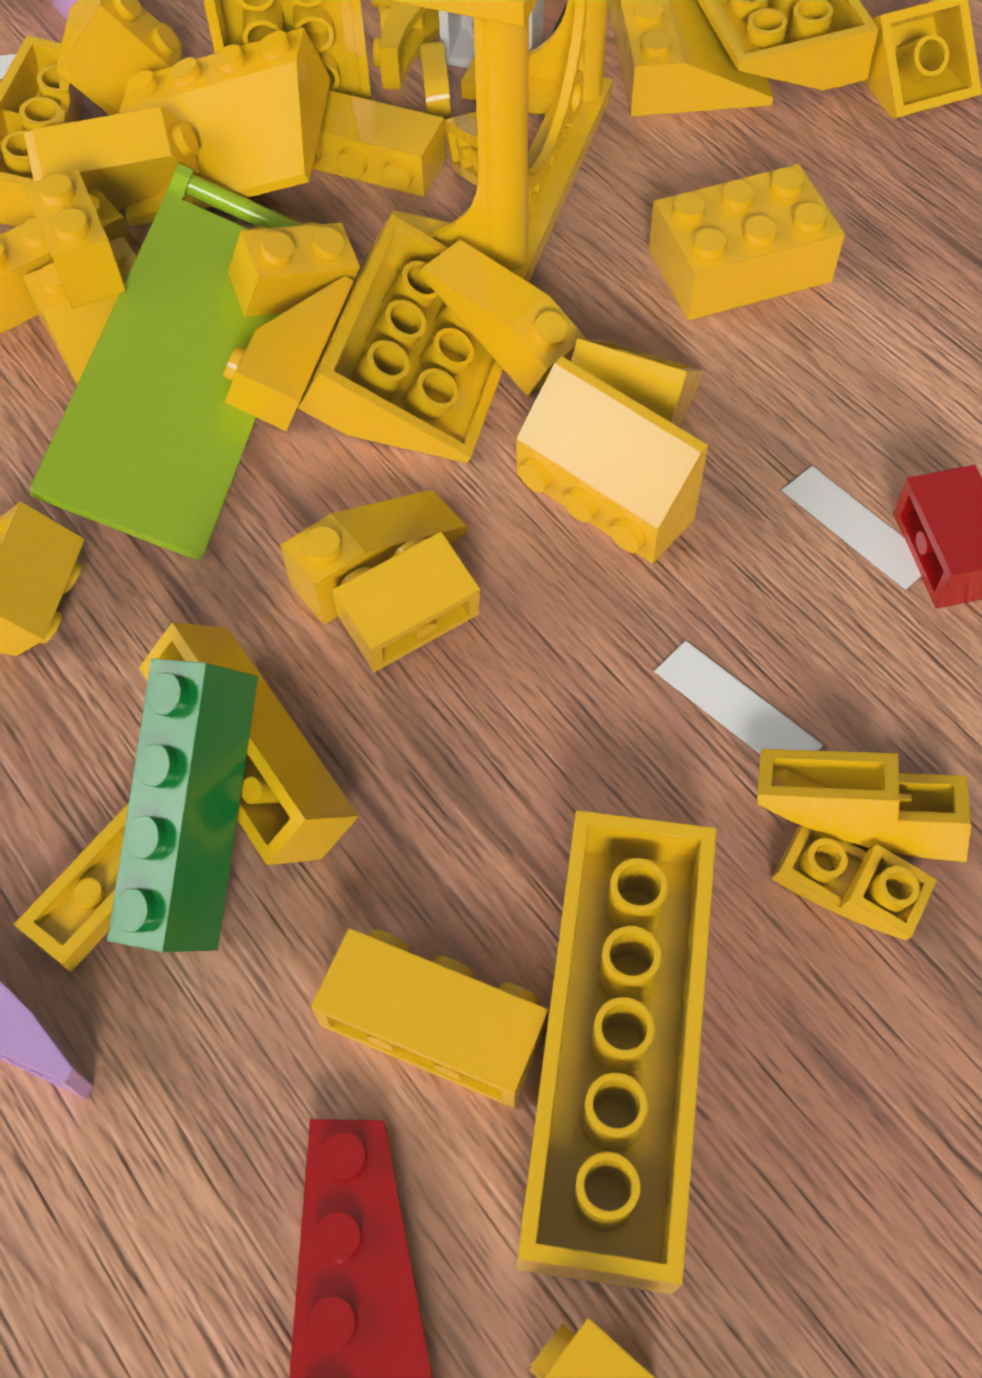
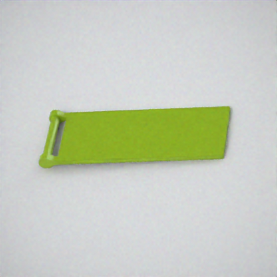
(149, 421)

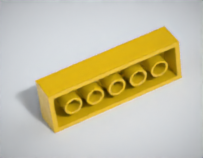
(621, 1057)

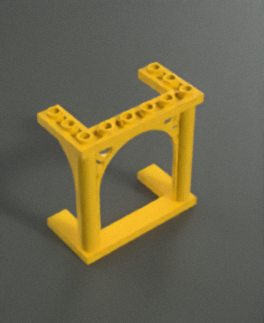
(562, 79)

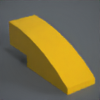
(868, 801)

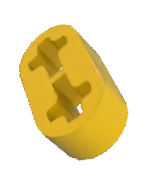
(435, 79)

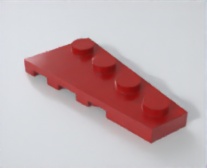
(355, 1270)

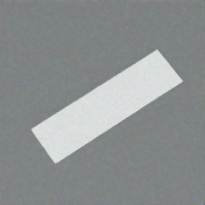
(855, 525)
(732, 702)

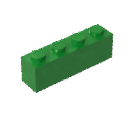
(183, 807)

